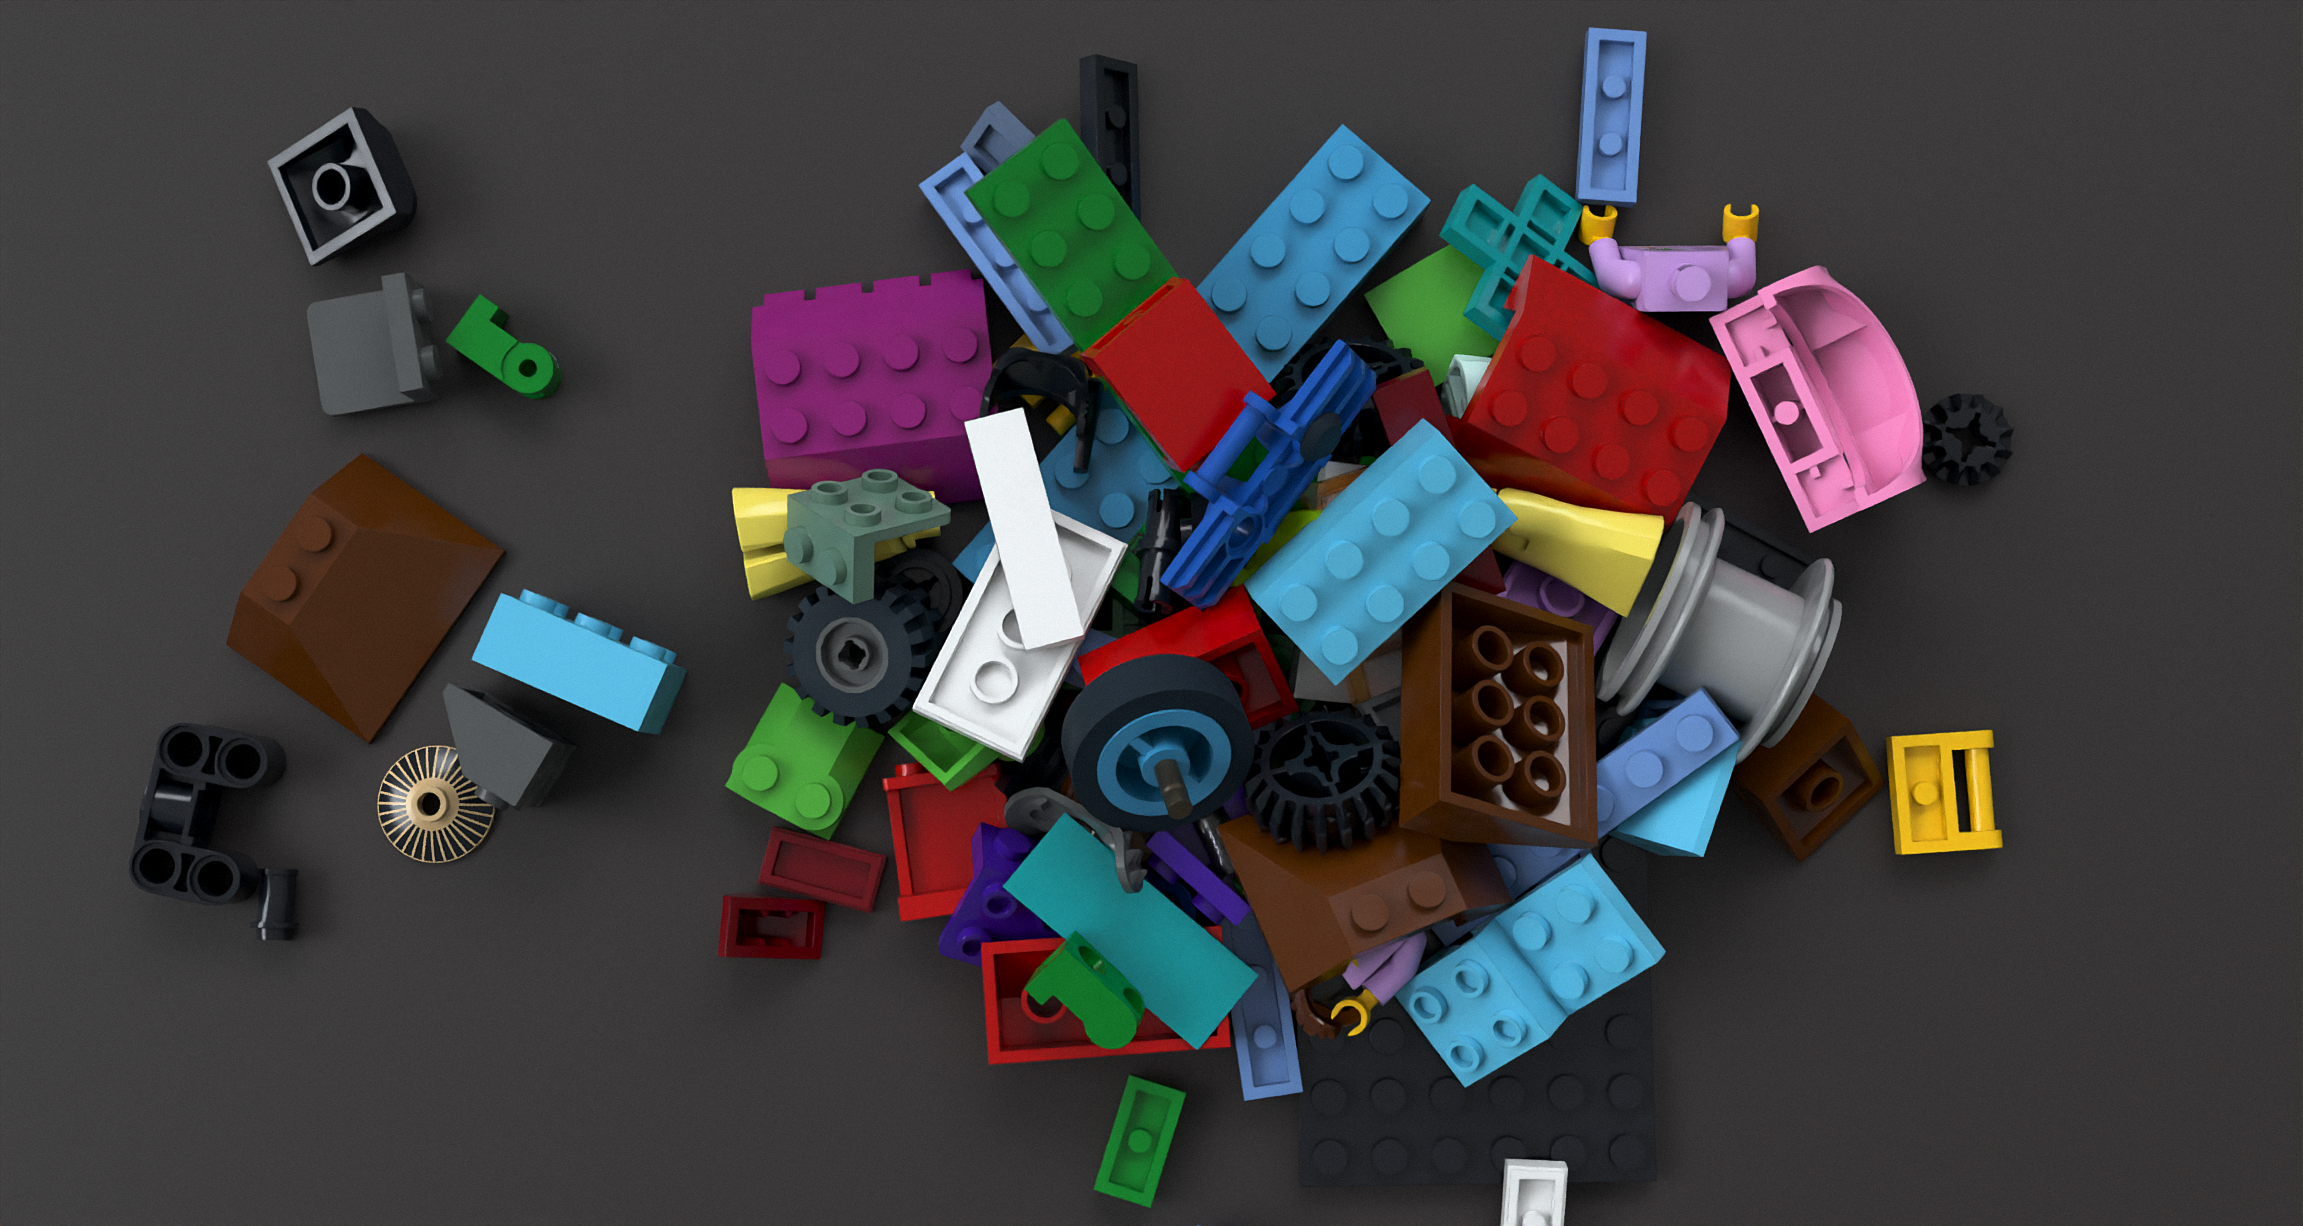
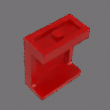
(1177, 372)
(935, 834)

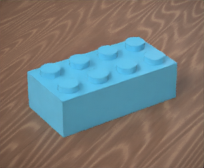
(1379, 551)

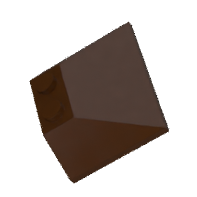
(360, 594)
(1347, 904)

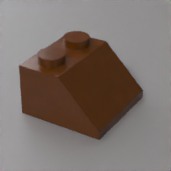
(1808, 779)

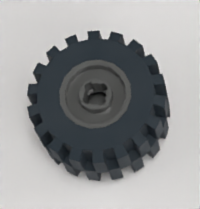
(864, 656)

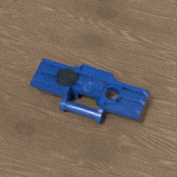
(1298, 444)

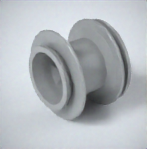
(1724, 631)

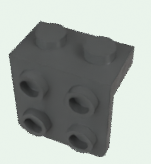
(375, 348)

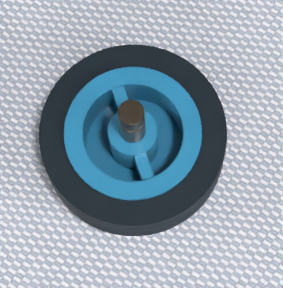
(1157, 743)

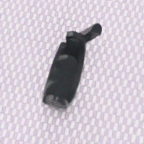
(1051, 376)

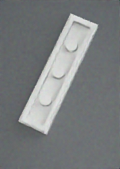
(1024, 531)

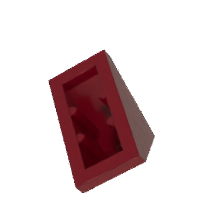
(771, 927)

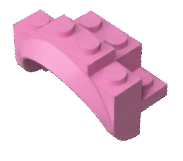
(1826, 394)

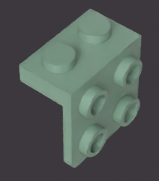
(838, 523)

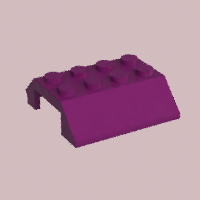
(874, 382)

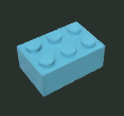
(581, 661)

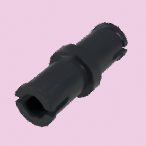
(1159, 549)

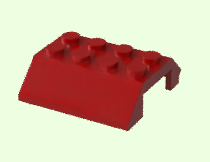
(1592, 401)

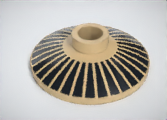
(458, 824)

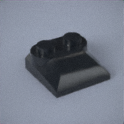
(344, 185)

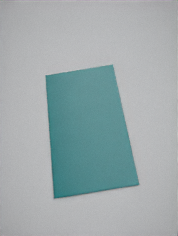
(1158, 948)

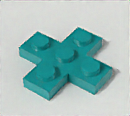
(1505, 239)

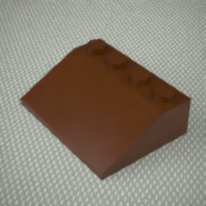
(1497, 723)

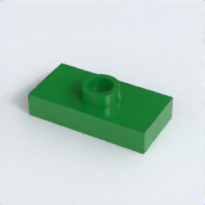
(1140, 1140)

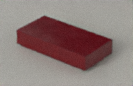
(822, 869)

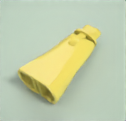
(761, 530)
(1584, 547)

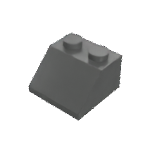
(503, 749)

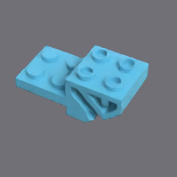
(1528, 970)

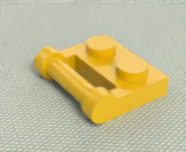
(1926, 794)

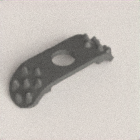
(1038, 810)

